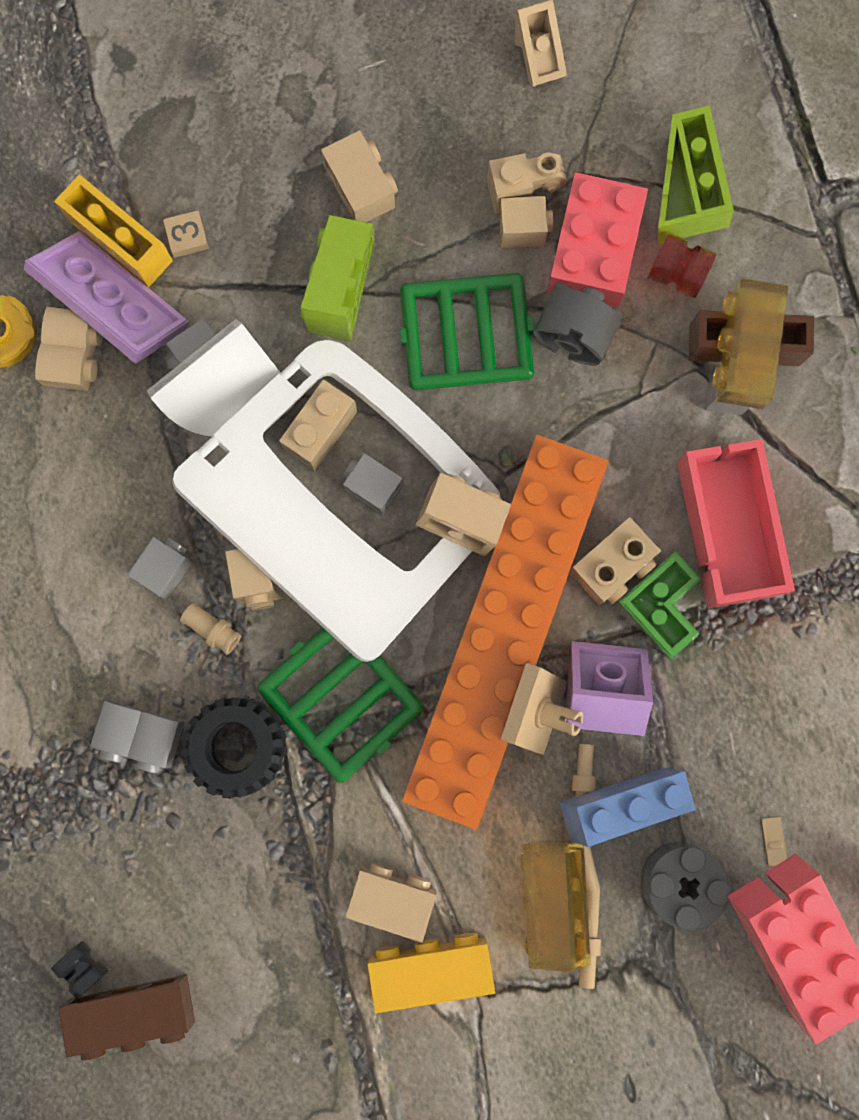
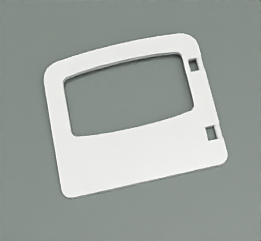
(294, 536)

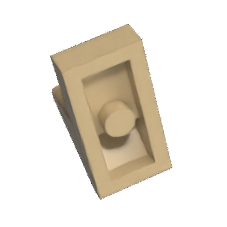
(541, 44)

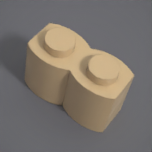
(66, 351)

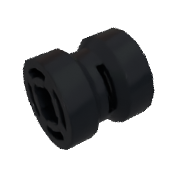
(79, 969)

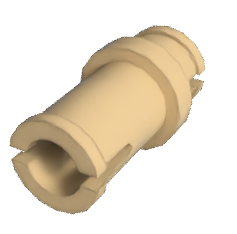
(214, 631)

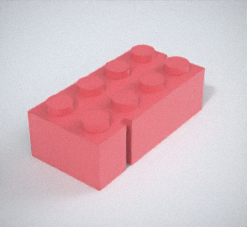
(735, 523)
(803, 946)

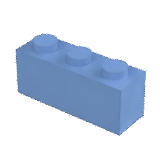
(627, 806)

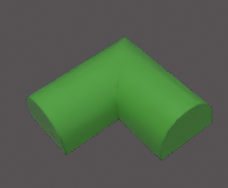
(653, 604)

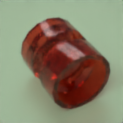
(682, 265)

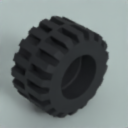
(201, 747)

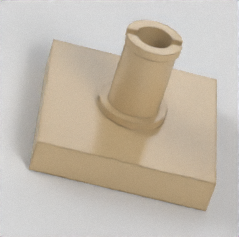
(538, 710)

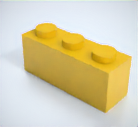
(114, 230)
(430, 973)

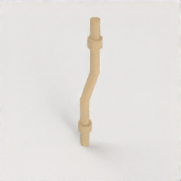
(583, 784)

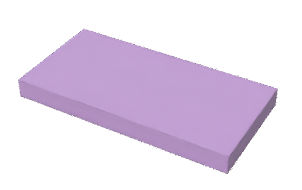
(106, 296)

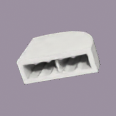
(214, 381)

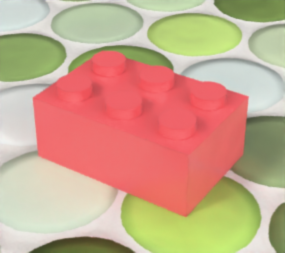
(598, 236)

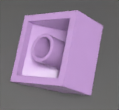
(609, 687)

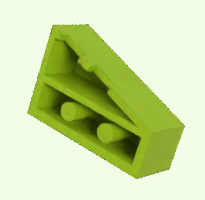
(695, 180)
(337, 277)

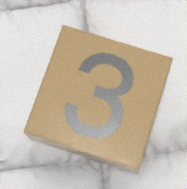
(186, 234)

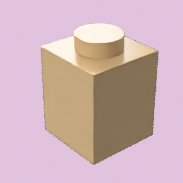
(524, 222)

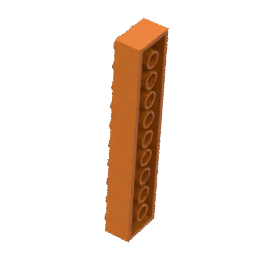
(505, 631)

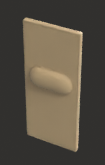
(774, 840)

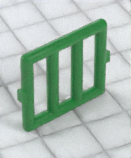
(453, 376)
(317, 743)

